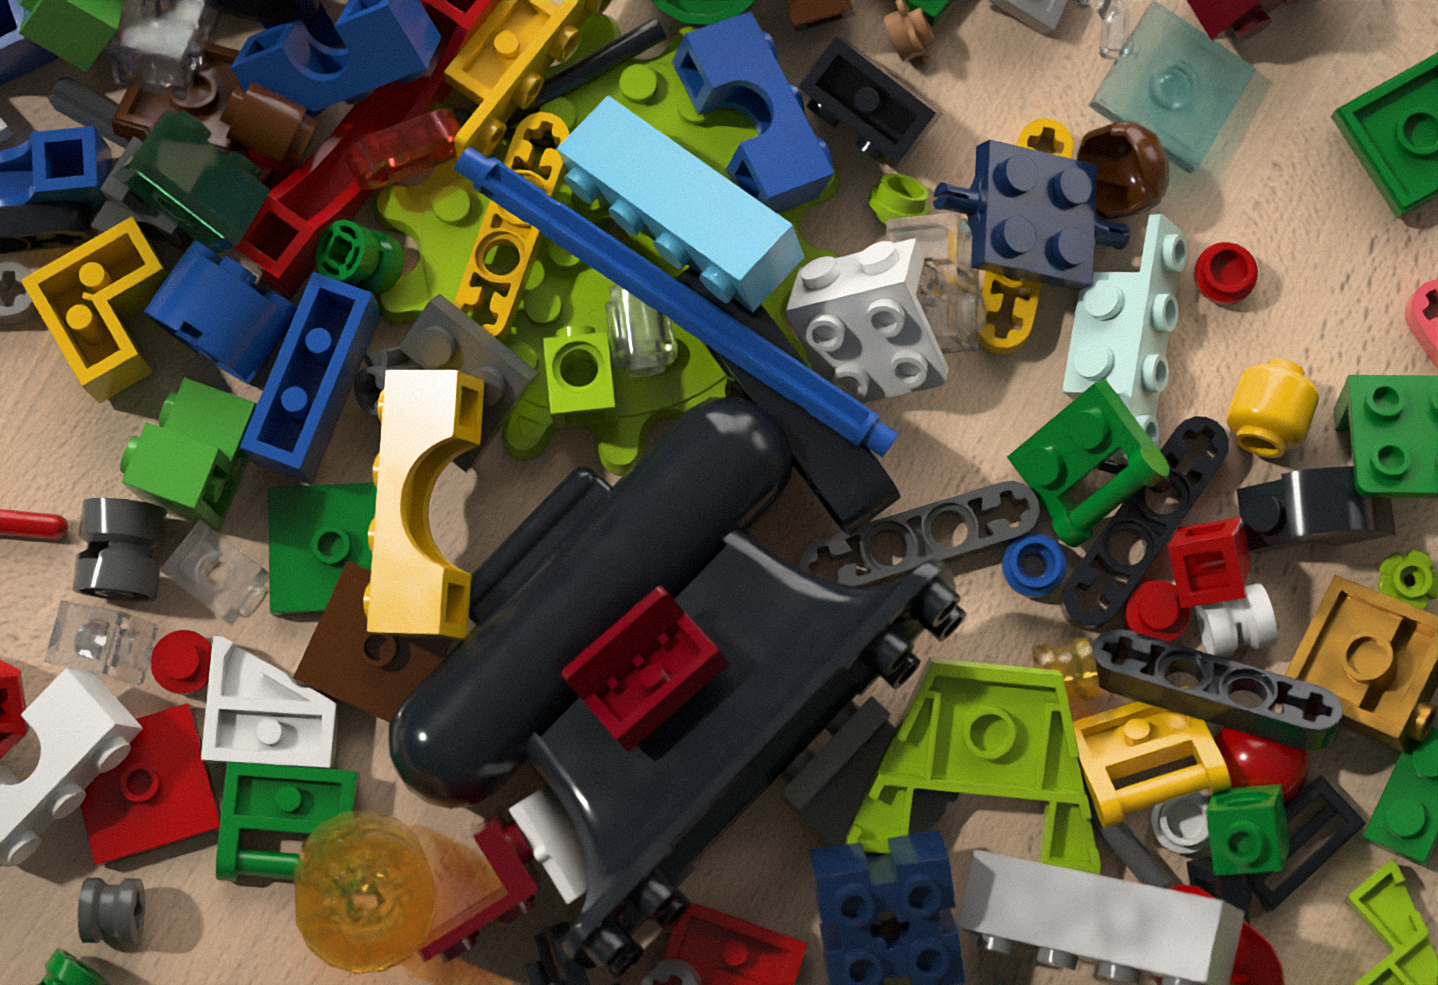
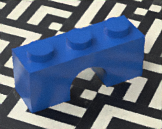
(383, 45)
(738, 69)

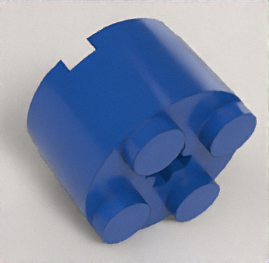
(221, 312)

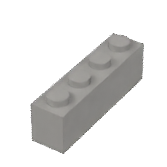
(1100, 921)

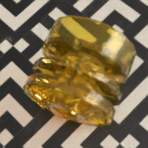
(371, 855)

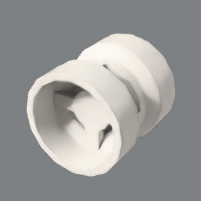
(1238, 623)

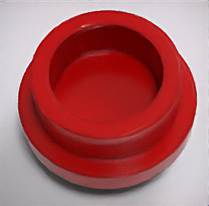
(1225, 273)
(1156, 611)
(182, 662)

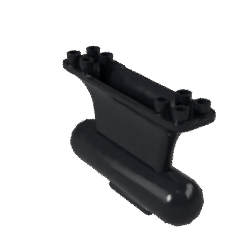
(572, 573)

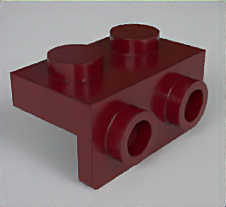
(644, 668)

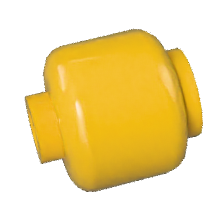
(1272, 408)

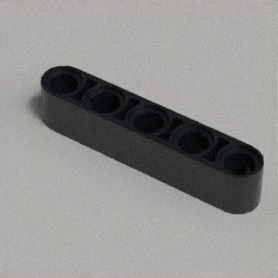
(841, 475)

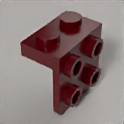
(511, 859)

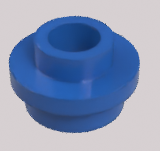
(1043, 548)

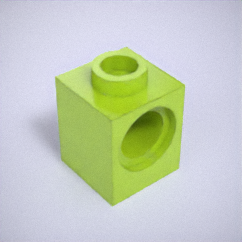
(583, 404)

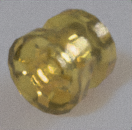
(1075, 664)

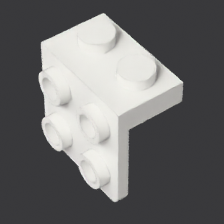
(866, 323)

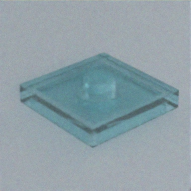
(1173, 85)

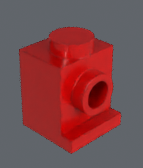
(1210, 562)

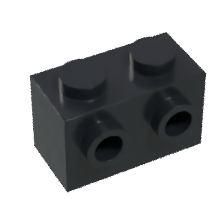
(869, 100)

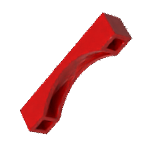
(323, 189)

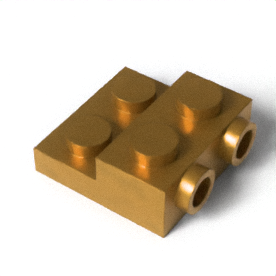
(1375, 660)

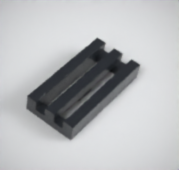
(1335, 805)

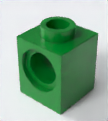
(1248, 830)

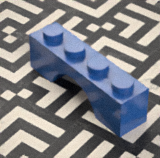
(56, 167)

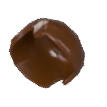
(1130, 168)

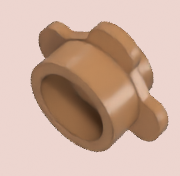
(909, 32)

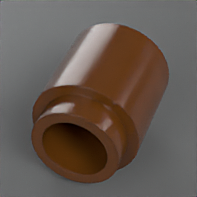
(269, 123)

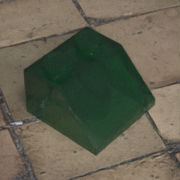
(194, 181)

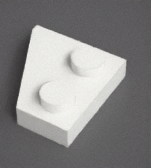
(264, 714)

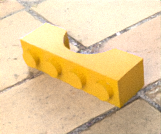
(425, 426)

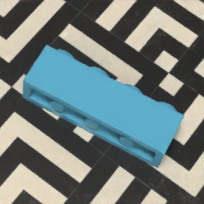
(680, 205)

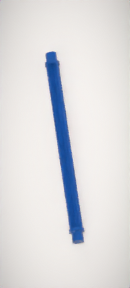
(676, 301)

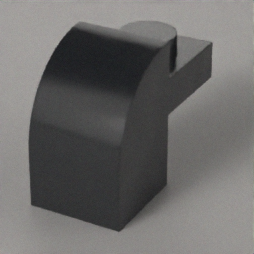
(1311, 508)

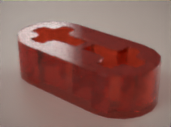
(403, 149)

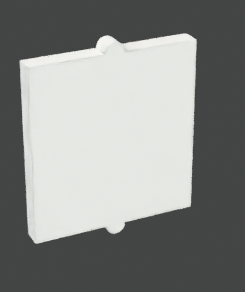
(553, 841)

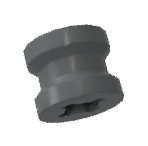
(111, 910)

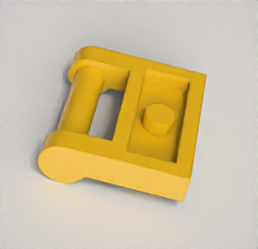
(1139, 739)

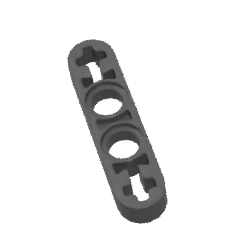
(915, 530)

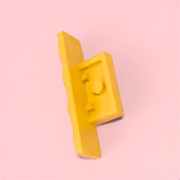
(507, 60)

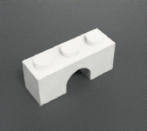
(80, 736)

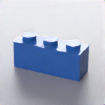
(311, 378)

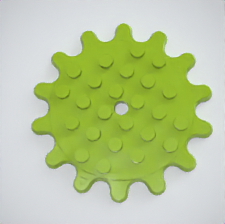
(563, 290)

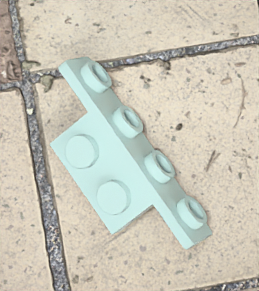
(1126, 326)

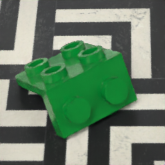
(1391, 434)

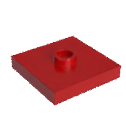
(155, 793)

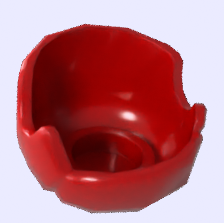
(1262, 762)

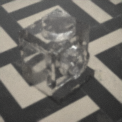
(198, 556)

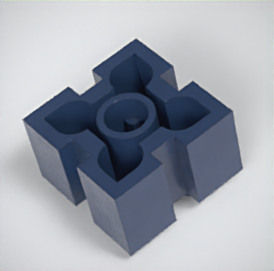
(907, 881)

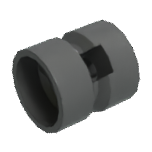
(119, 549)

